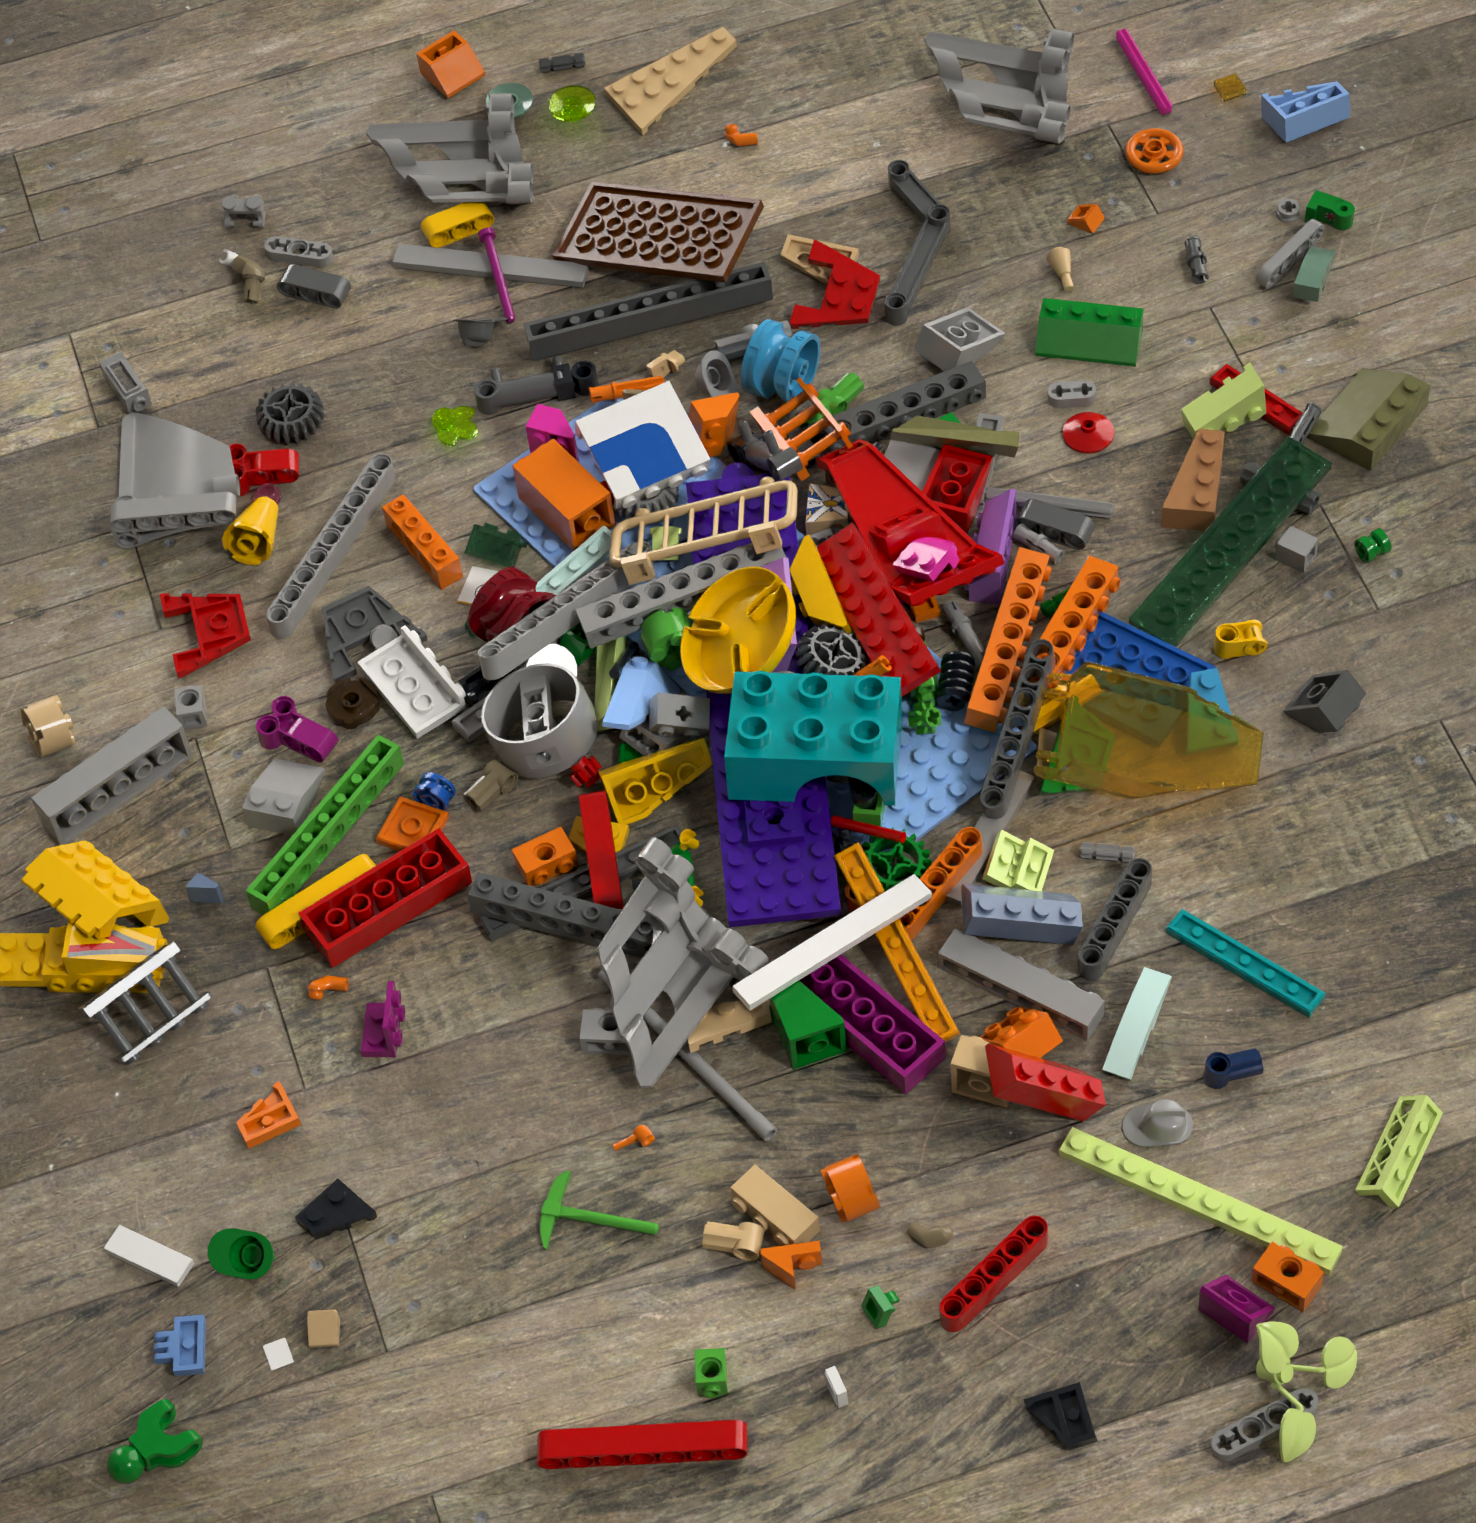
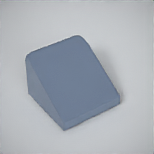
(203, 890)

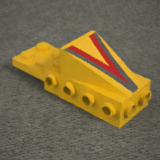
(73, 961)

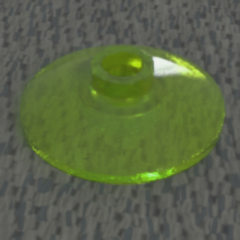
(572, 103)

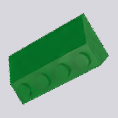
(1089, 332)

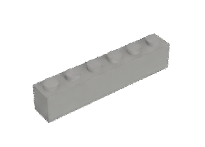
(1021, 983)

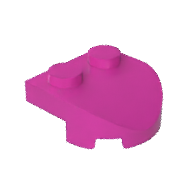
(927, 558)

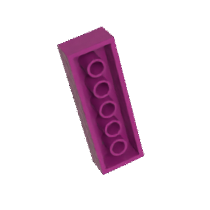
(878, 1024)

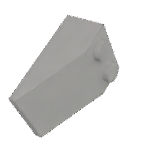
(957, 339)
(282, 796)

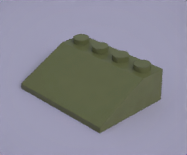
(1370, 415)

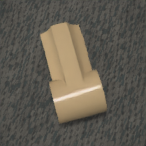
(740, 1240)

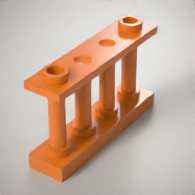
(768, 421)

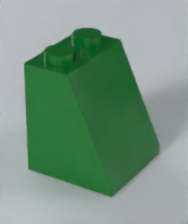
(806, 1026)

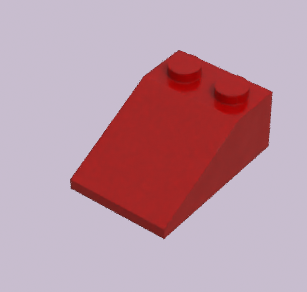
(958, 483)

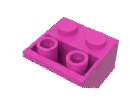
(549, 424)

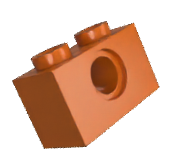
(531, 855)
(1295, 1290)

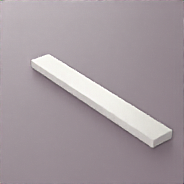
(831, 942)

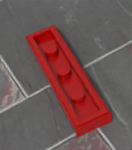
(1278, 411)

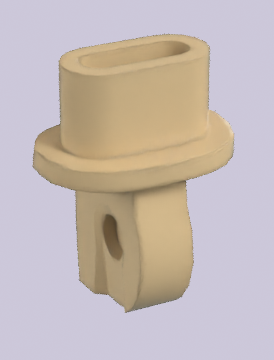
(665, 363)

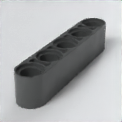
(1110, 929)

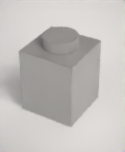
(1296, 548)

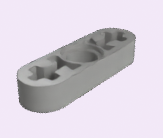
(282, 249)

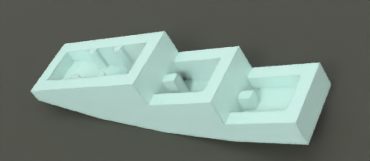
(1137, 1023)

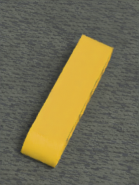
(283, 922)

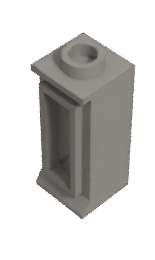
(125, 383)

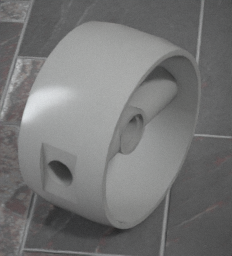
(545, 746)

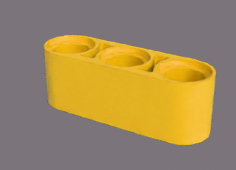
(456, 223)

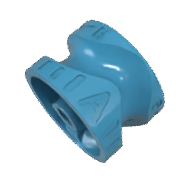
(777, 360)

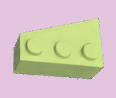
(1229, 406)

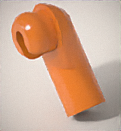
(739, 139)
(327, 983)

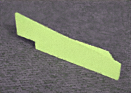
(605, 685)

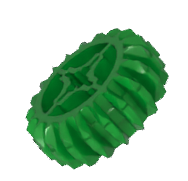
(904, 865)

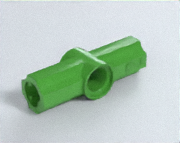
(838, 396)

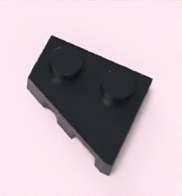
(334, 1211)
(1064, 1415)

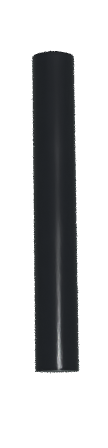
(628, 653)

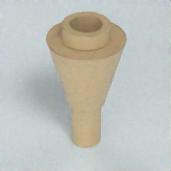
(1060, 261)

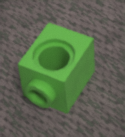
(711, 1361)

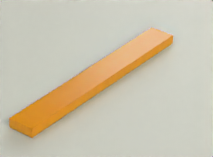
(898, 947)

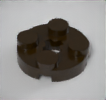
(352, 715)

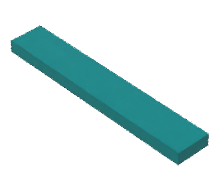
(1245, 963)

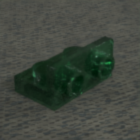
(495, 546)

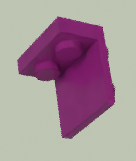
(382, 1025)

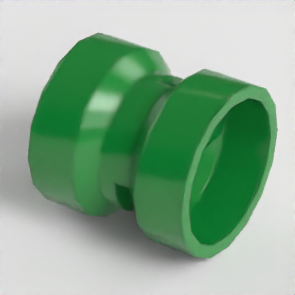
(1375, 544)

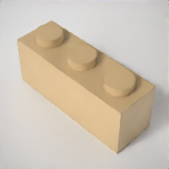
(774, 1208)

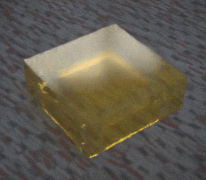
(1230, 87)

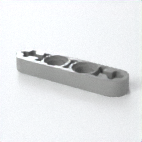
(1290, 253)
(1261, 1420)

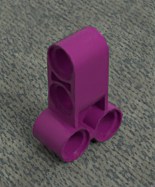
(294, 731)

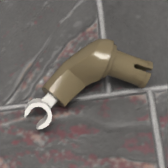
(251, 273)

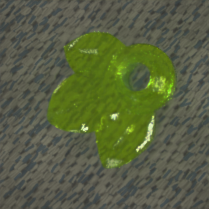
(454, 424)

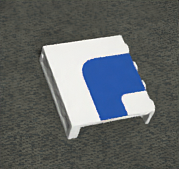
(644, 445)

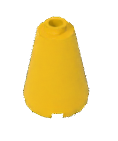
(253, 532)

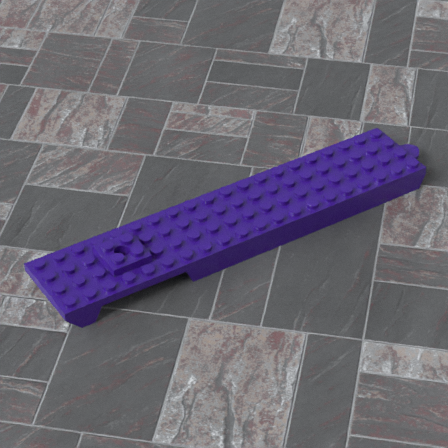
(767, 868)

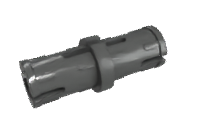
(1196, 260)

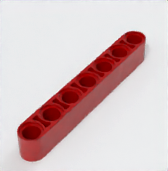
(642, 1444)

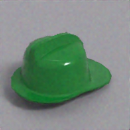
(240, 1253)

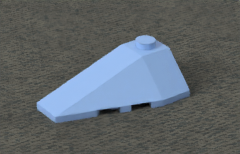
(633, 692)

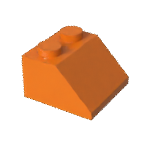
(715, 421)

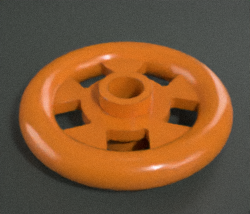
(1154, 150)

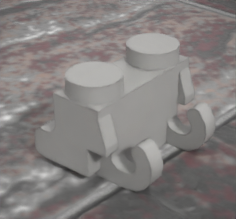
(253, 205)

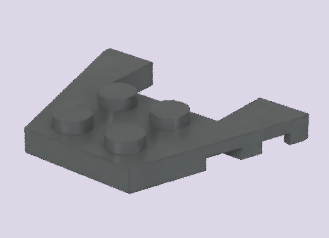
(350, 623)

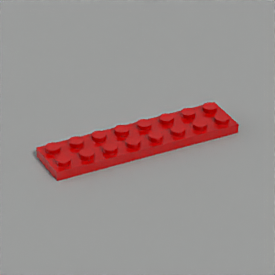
(875, 609)

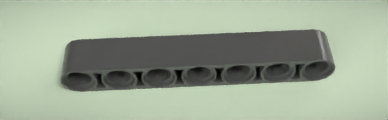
(1019, 740)

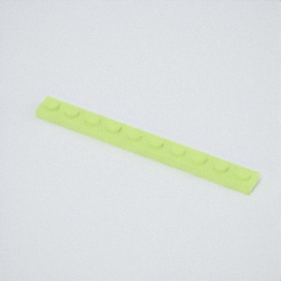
(1197, 1199)

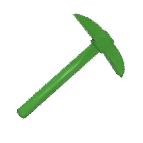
(553, 1210)

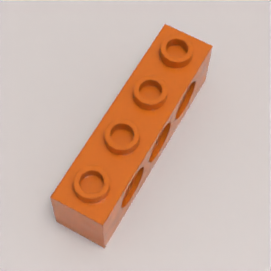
(422, 542)

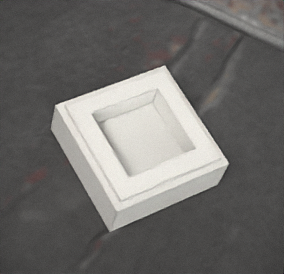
(836, 1387)

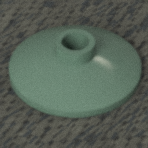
(521, 94)

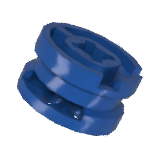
(434, 792)

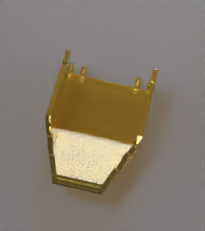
(1146, 737)

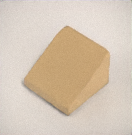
(323, 1328)

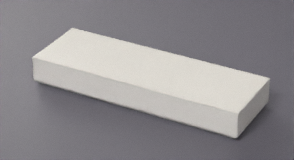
(149, 1256)

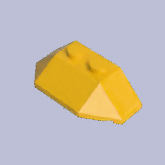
(815, 588)

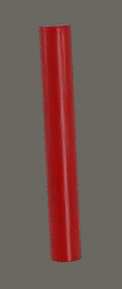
(869, 829)

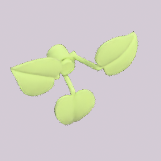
(1276, 1347)

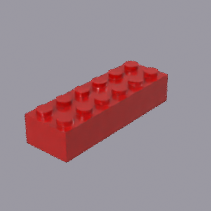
(385, 897)

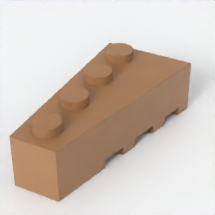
(1196, 487)

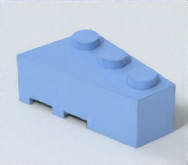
(1305, 111)

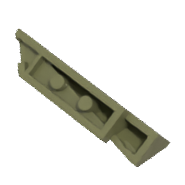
(973, 438)

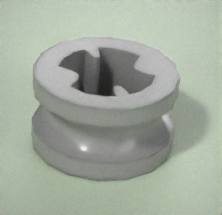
(1285, 204)

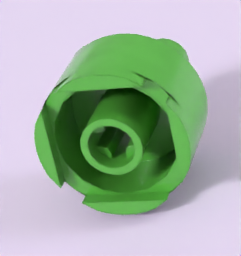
(663, 636)

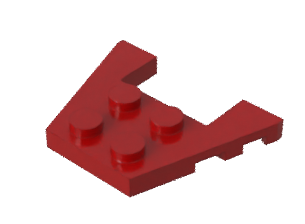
(847, 295)
(218, 625)

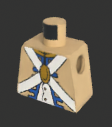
(825, 509)

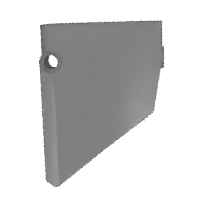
(170, 481)

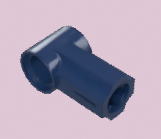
(1233, 1067)

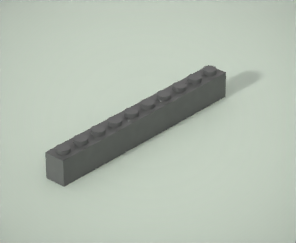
(647, 311)

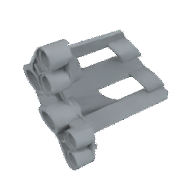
(1029, 82)
(479, 152)

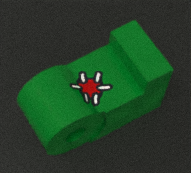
(1330, 210)

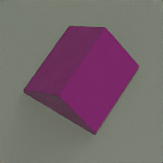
(1234, 1307)

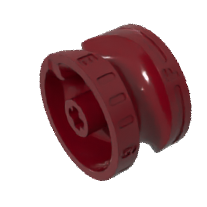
(504, 602)

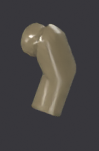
(930, 1237)

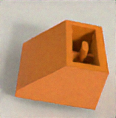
(450, 64)
(1024, 1032)

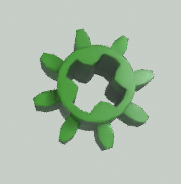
(924, 718)

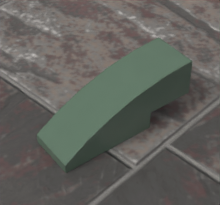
(1313, 273)

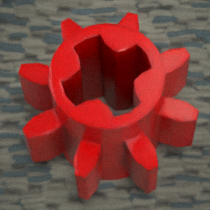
(585, 771)

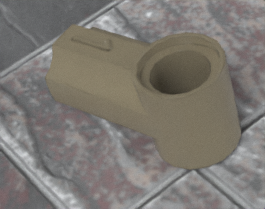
(495, 780)

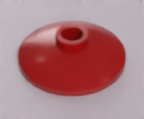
(1088, 432)

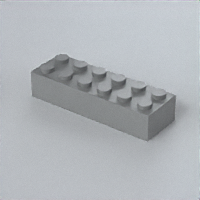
(112, 776)

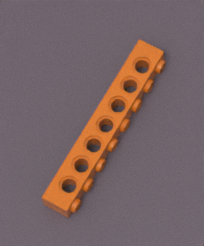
(1007, 640)

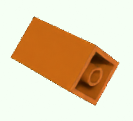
(563, 494)

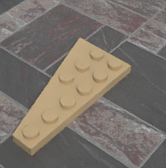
(665, 82)

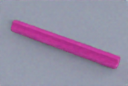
(1144, 71)

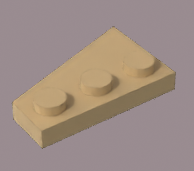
(797, 251)
(726, 1019)

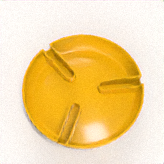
(738, 627)

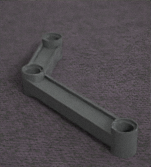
(926, 246)

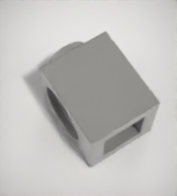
(191, 707)

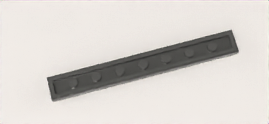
(579, 882)

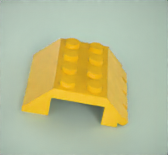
(90, 889)

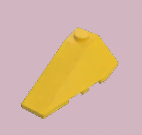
(648, 781)

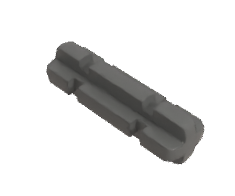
(562, 62)

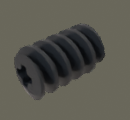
(955, 680)

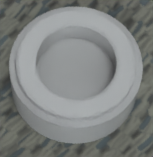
(382, 635)

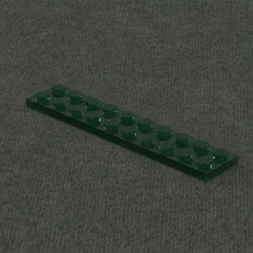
(1230, 542)

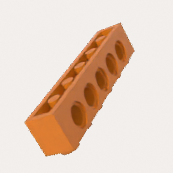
(1079, 613)

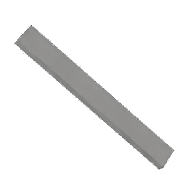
(478, 265)

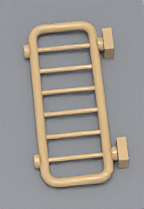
(763, 536)

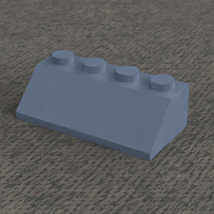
(1021, 914)

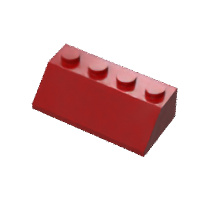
(1043, 1084)

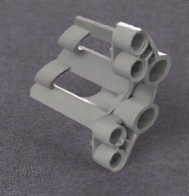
(688, 959)

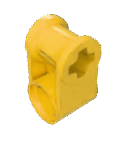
(1238, 639)

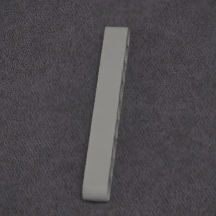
(331, 546)
(553, 618)

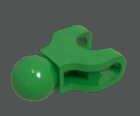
(151, 1446)

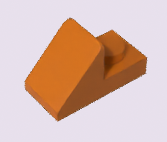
(783, 1259)

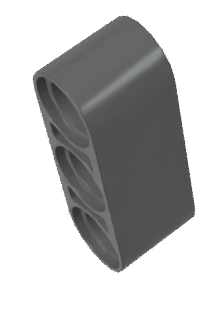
(313, 286)
(1056, 523)

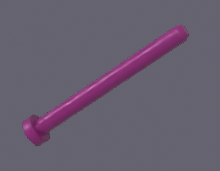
(487, 236)

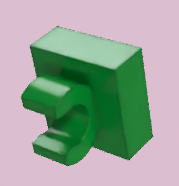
(879, 1305)

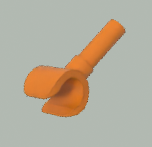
(640, 1134)

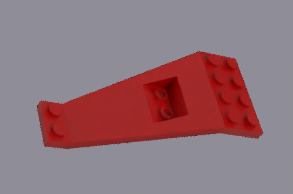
(896, 512)

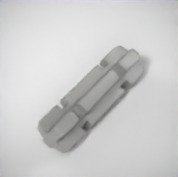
(1107, 851)

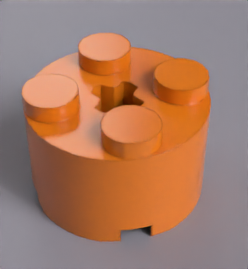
(850, 1188)

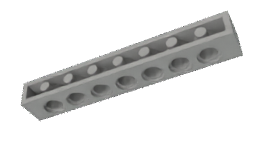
(627, 610)

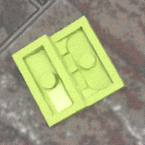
(1017, 863)

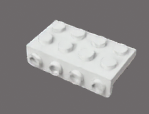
(413, 683)

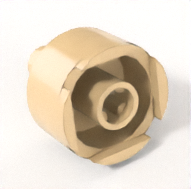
(47, 726)

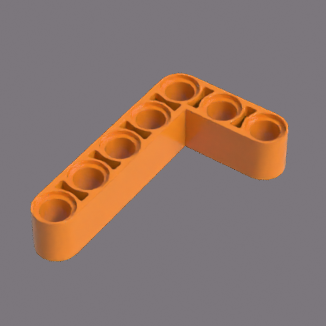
(938, 872)

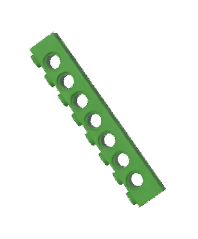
(326, 825)

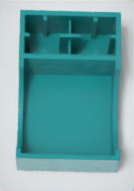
(808, 728)

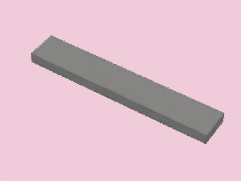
(988, 829)

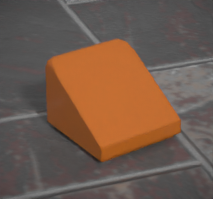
(1086, 217)

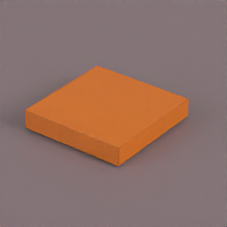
(409, 823)

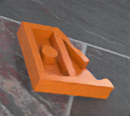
(268, 1118)

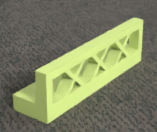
(1405, 1149)

